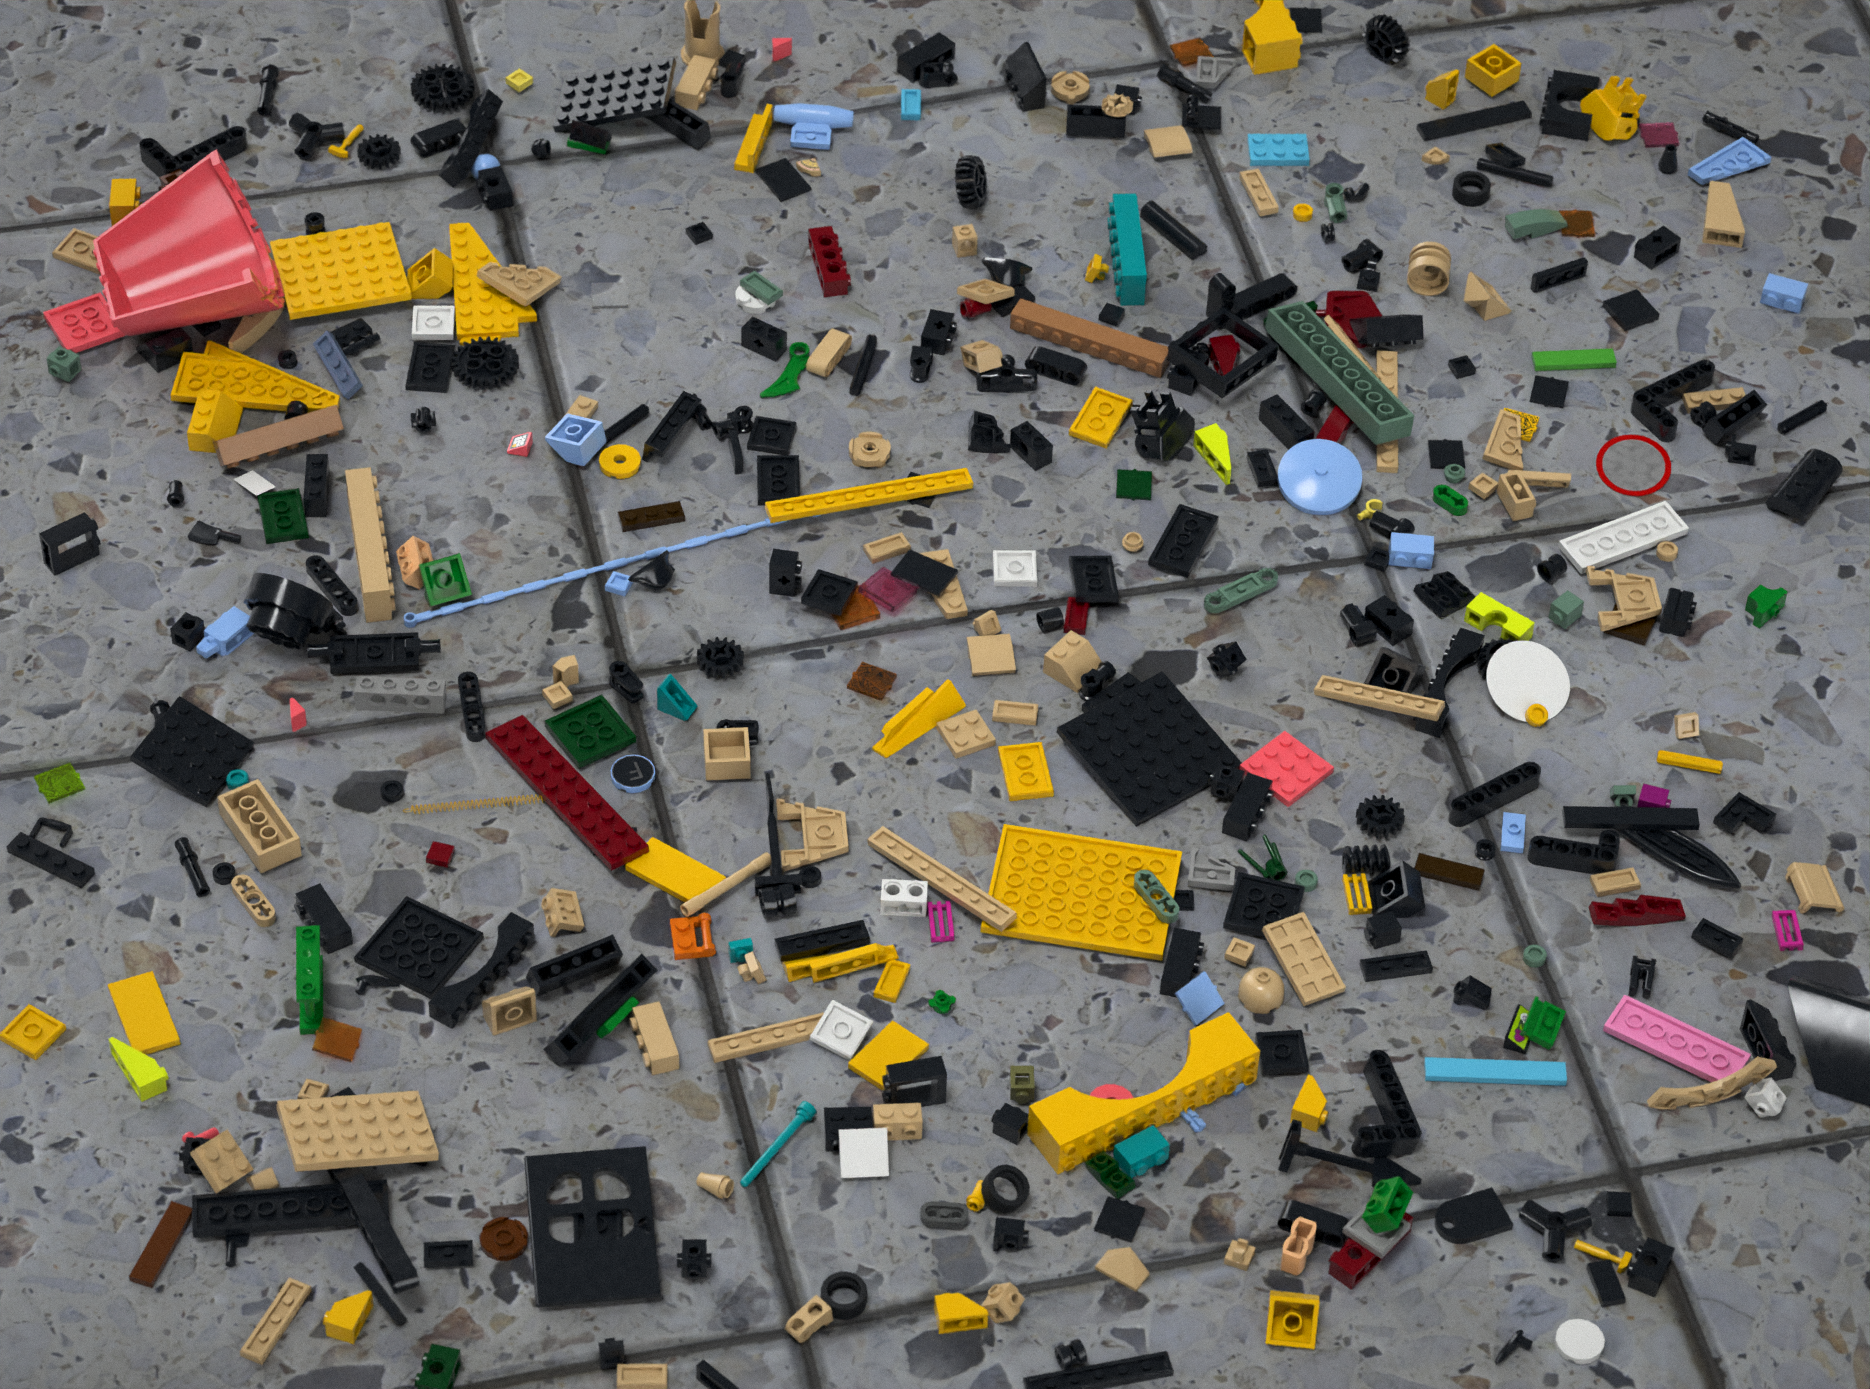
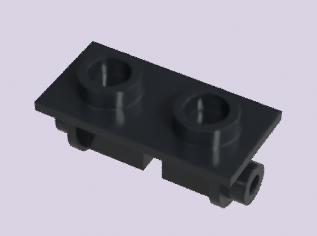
(589, 134)

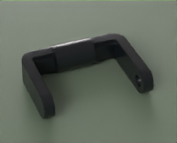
(55, 824)

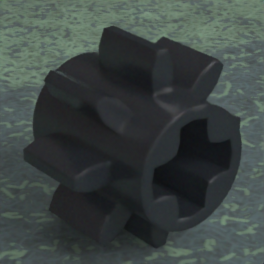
(423, 419)

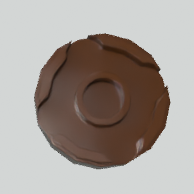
(503, 1239)

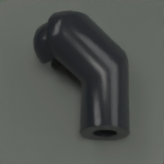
(1359, 194)

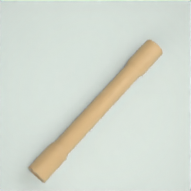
(752, 868)

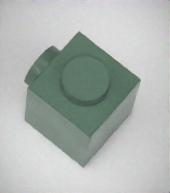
(1566, 609)

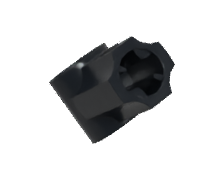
(731, 78)
(1361, 255)
(1387, 524)
(1359, 628)

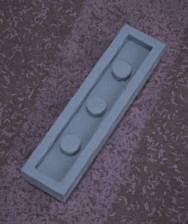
(337, 364)

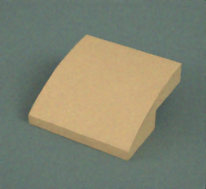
(1168, 141)
(991, 654)

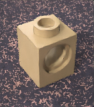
(964, 240)

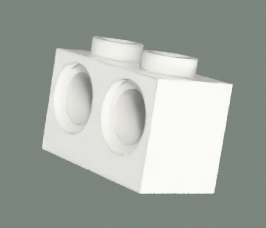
(904, 897)

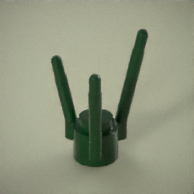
(1274, 867)

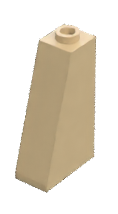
(1722, 217)

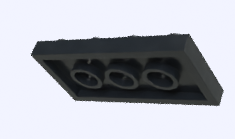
(1183, 540)

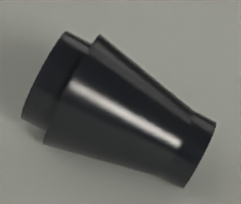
(1668, 160)

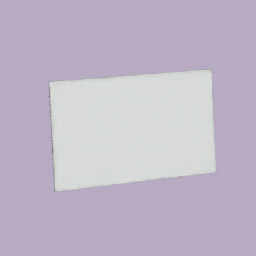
(254, 483)

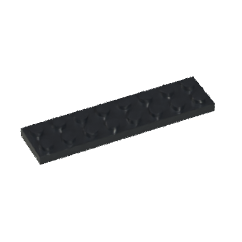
(276, 1209)

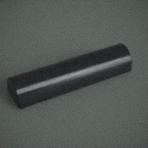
(1173, 230)

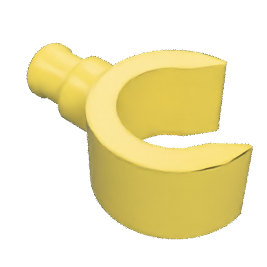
(1368, 512)

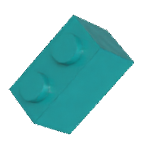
(1141, 1152)

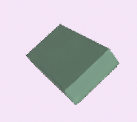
(761, 287)

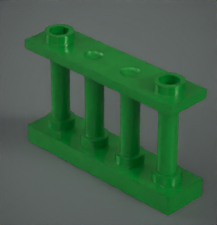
(309, 979)

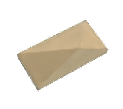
(1123, 1267)

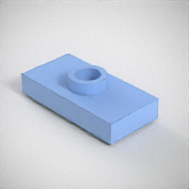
(1513, 832)

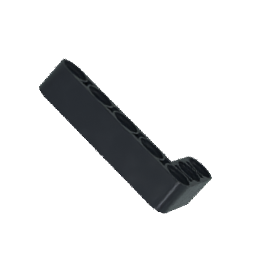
(161, 162)
(1251, 300)
(1650, 402)
(1401, 1127)

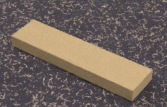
(275, 1321)

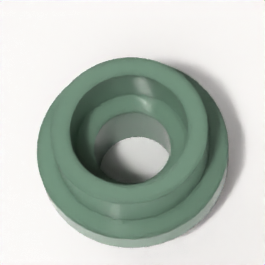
(1454, 473)

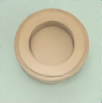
(1666, 551)

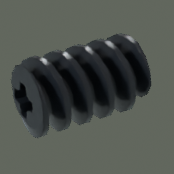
(1365, 858)

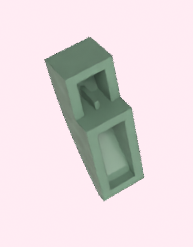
(1534, 223)

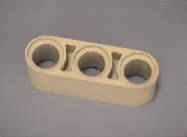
(829, 353)

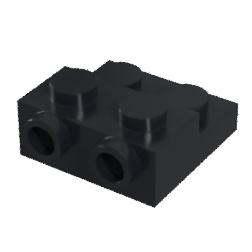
(841, 1119)

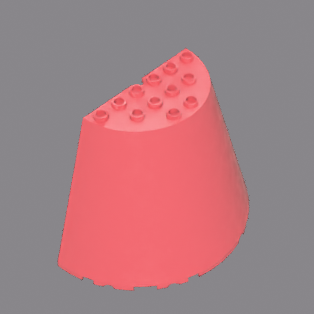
(188, 256)

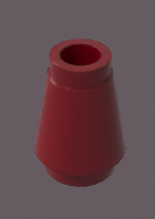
(971, 308)

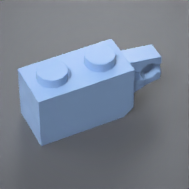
(225, 634)

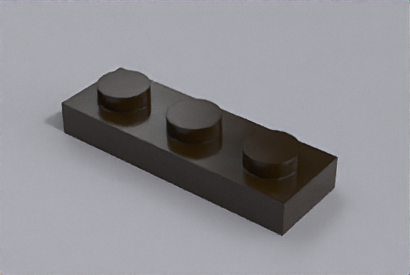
(651, 516)

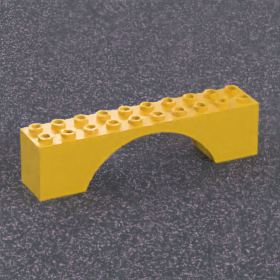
(1271, 38)
(1078, 1126)

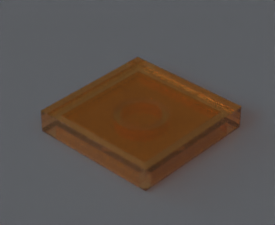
(857, 612)

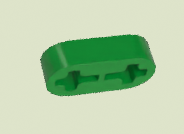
(1450, 500)

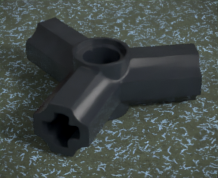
(313, 134)
(1555, 1226)

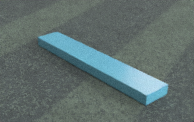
(1495, 1071)

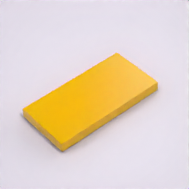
(673, 871)
(144, 1013)

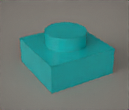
(738, 949)

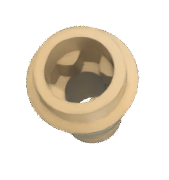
(718, 1185)

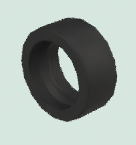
(1468, 198)
(996, 1201)
(847, 1280)

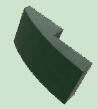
(1107, 1173)

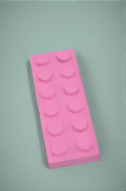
(1674, 1040)

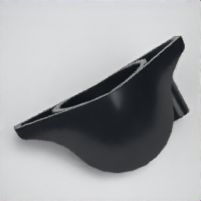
(1007, 271)
(655, 574)

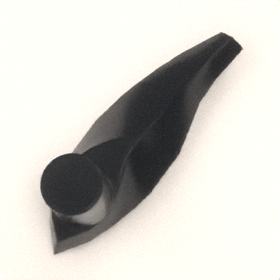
(372, 980)
(1510, 1346)

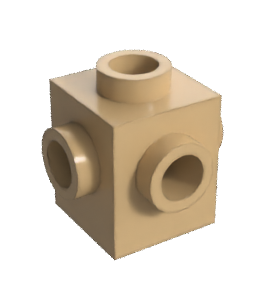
(1003, 1302)

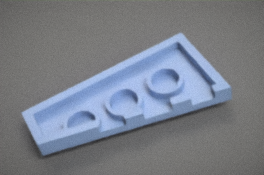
(1731, 160)

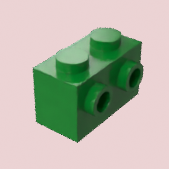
(1387, 1205)

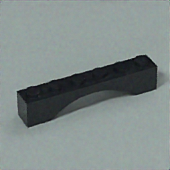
(464, 155)
(1461, 655)
(455, 1000)
(600, 1009)

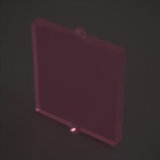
(1658, 134)

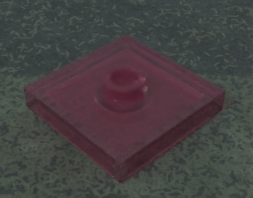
(887, 590)

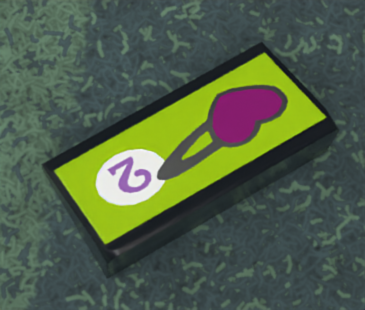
(1512, 1039)

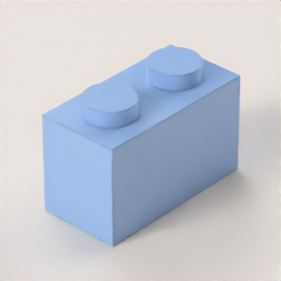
(1784, 293)
(1411, 550)

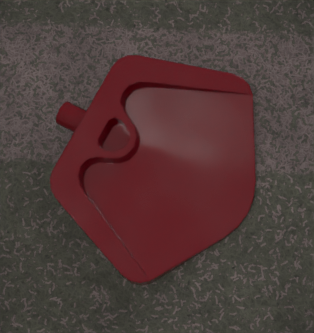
(1347, 305)

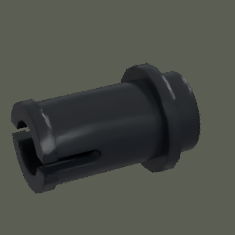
(175, 496)

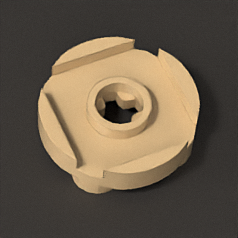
(1063, 89)
(859, 450)

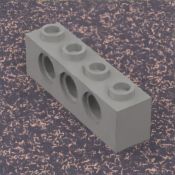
(400, 694)

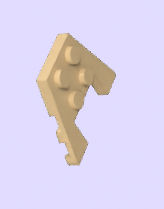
(1634, 596)
(822, 831)

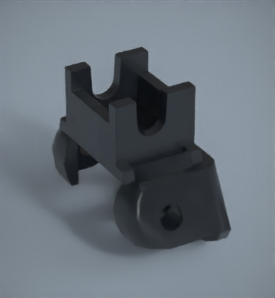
(1171, 424)

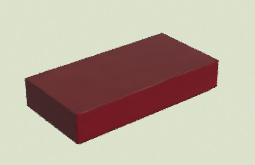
(1076, 616)

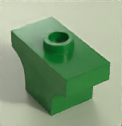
(1765, 604)

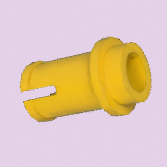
(975, 1200)

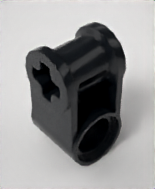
(936, 73)
(920, 363)

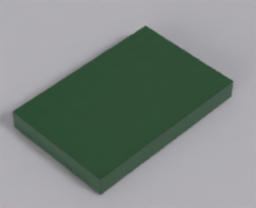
(282, 516)

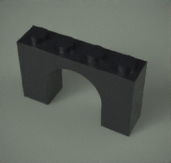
(1561, 121)

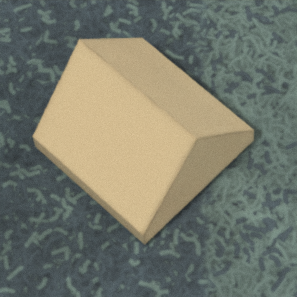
(263, 1180)

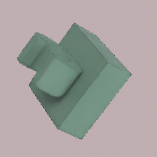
(1624, 792)

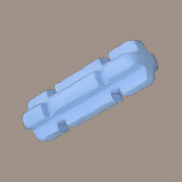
(1193, 1118)

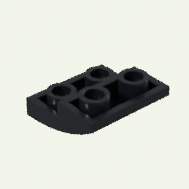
(1444, 593)

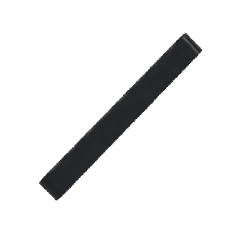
(375, 1228)

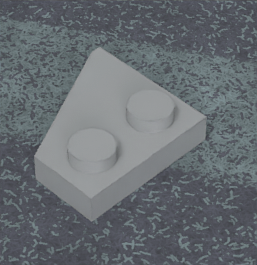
(1212, 70)
(1210, 872)

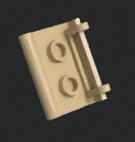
(1813, 886)

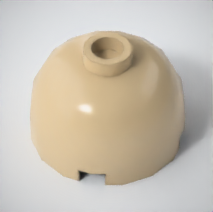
(1261, 990)

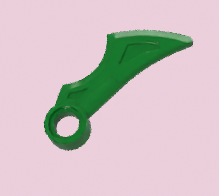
(787, 380)

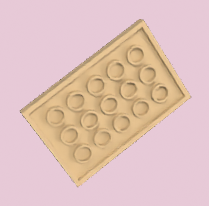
(357, 1131)

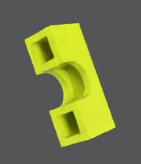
(1486, 611)

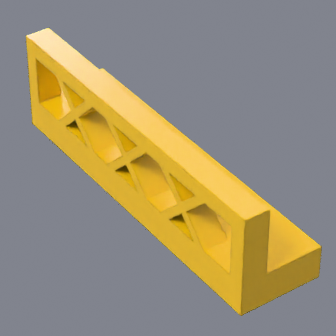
(754, 140)

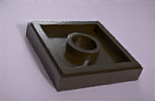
(1634, 632)

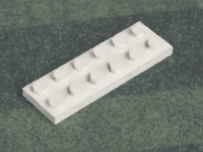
(1623, 537)

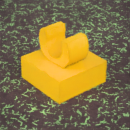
(1096, 269)

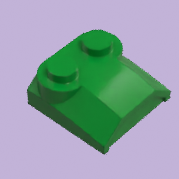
(444, 580)

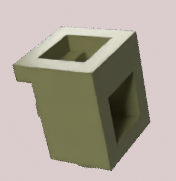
(1021, 1087)

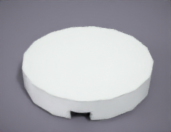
(1579, 1341)

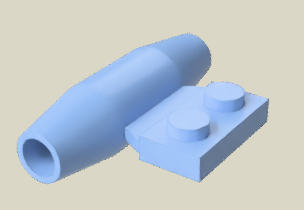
(812, 123)

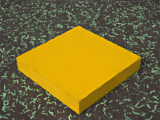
(32, 1032)

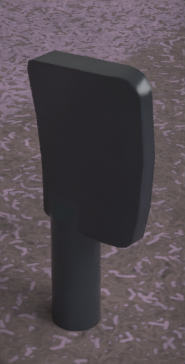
(209, 535)
(233, 1242)

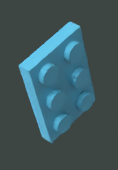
(1278, 149)

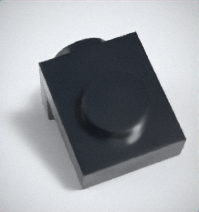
(1473, 991)

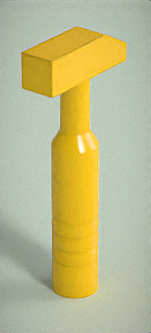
(339, 151)
(1605, 1255)

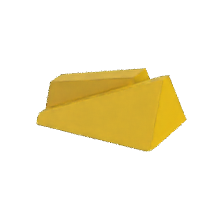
(919, 718)
(840, 963)

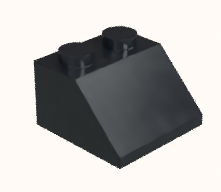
(166, 349)
(1394, 671)
(1397, 891)

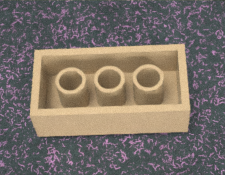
(259, 826)

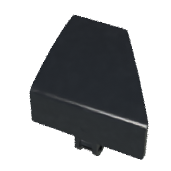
(1834, 1037)

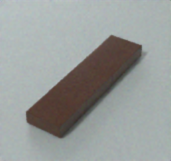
(161, 1244)

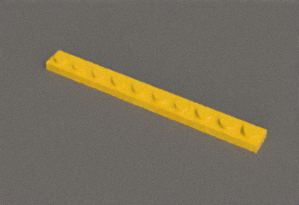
(868, 495)

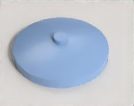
(1319, 477)

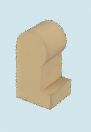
(809, 1319)

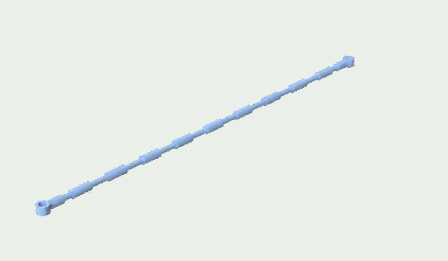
(412, 619)

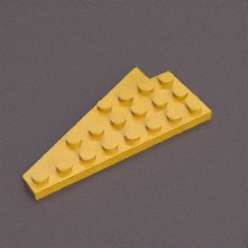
(479, 306)
(245, 381)

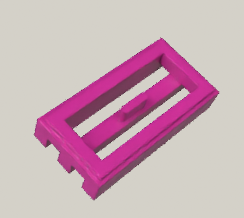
(939, 907)
(1779, 933)

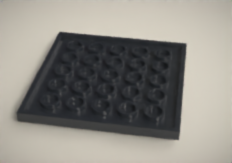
(1147, 747)

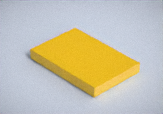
(1100, 417)
(1025, 771)
(889, 1047)

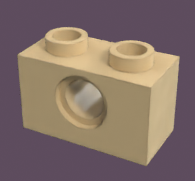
(981, 356)

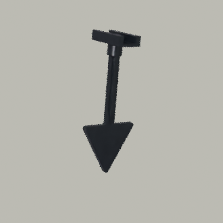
(776, 873)
(1381, 1167)

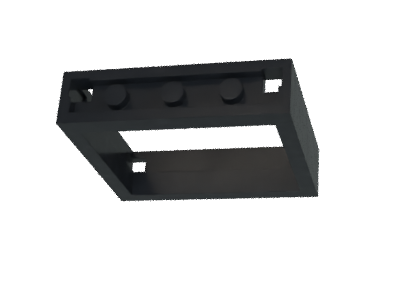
(1239, 375)

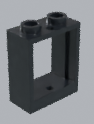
(65, 532)
(915, 1072)

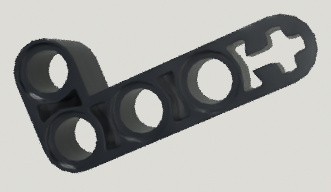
(1576, 855)

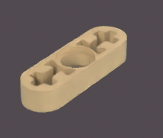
(253, 892)

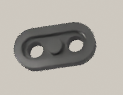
(944, 1214)

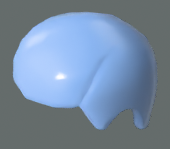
(482, 162)

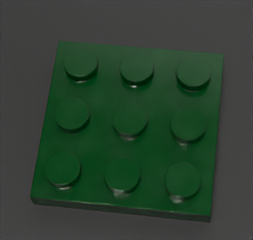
(590, 731)

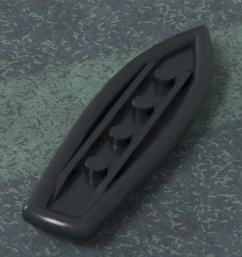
(1684, 855)

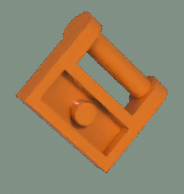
(684, 937)

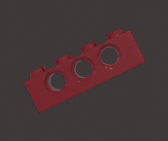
(828, 261)
(1350, 1270)

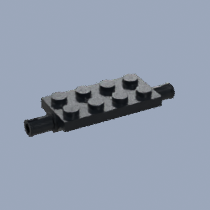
(374, 652)

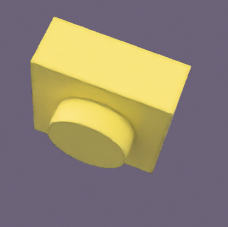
(519, 80)

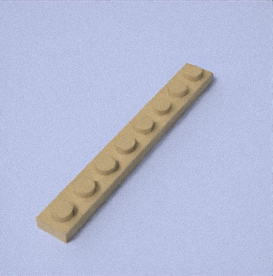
(1388, 372)
(942, 878)

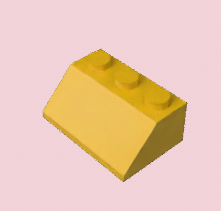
(213, 419)

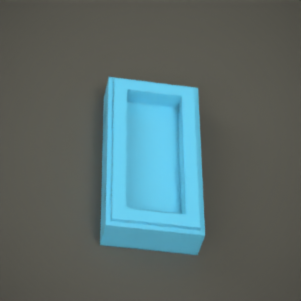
(910, 104)

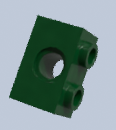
(439, 1360)

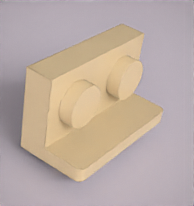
(562, 911)

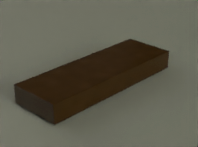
(1449, 871)

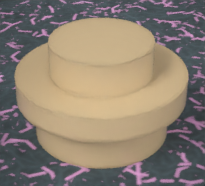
(1132, 542)

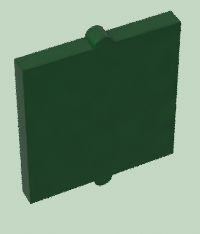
(1134, 484)

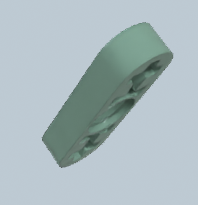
(1156, 887)

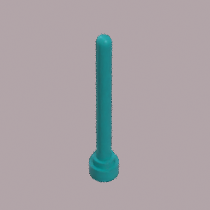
(804, 1113)

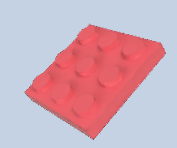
(82, 323)
(1289, 766)

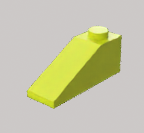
(1213, 447)
(139, 1069)

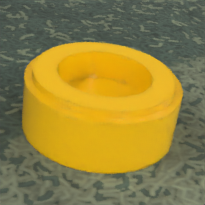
(1302, 212)
(1536, 715)

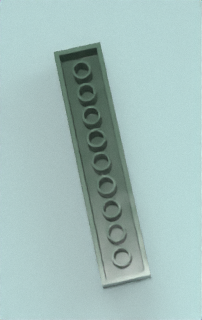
(1339, 373)

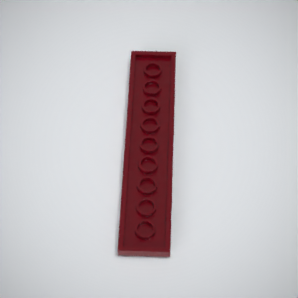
(567, 792)

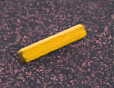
(1689, 761)

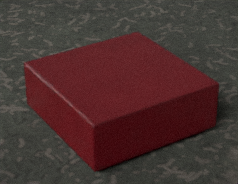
(440, 854)

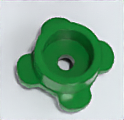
(942, 1002)

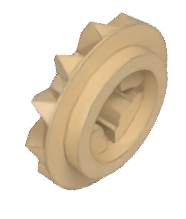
(1122, 109)

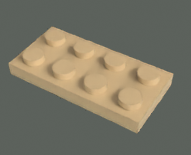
(1303, 959)

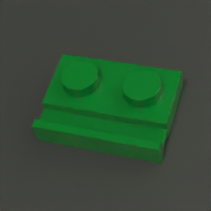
(1542, 1023)

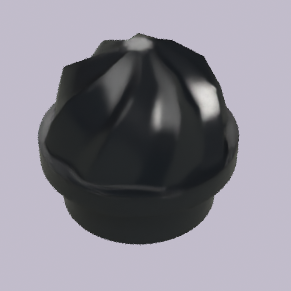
(541, 148)

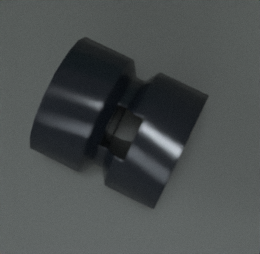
(777, 900)

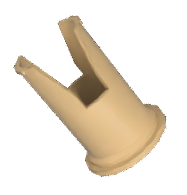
(701, 34)

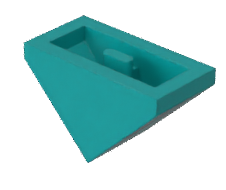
(674, 699)

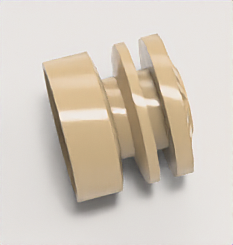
(1429, 268)

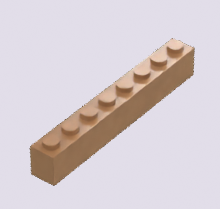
(1089, 338)

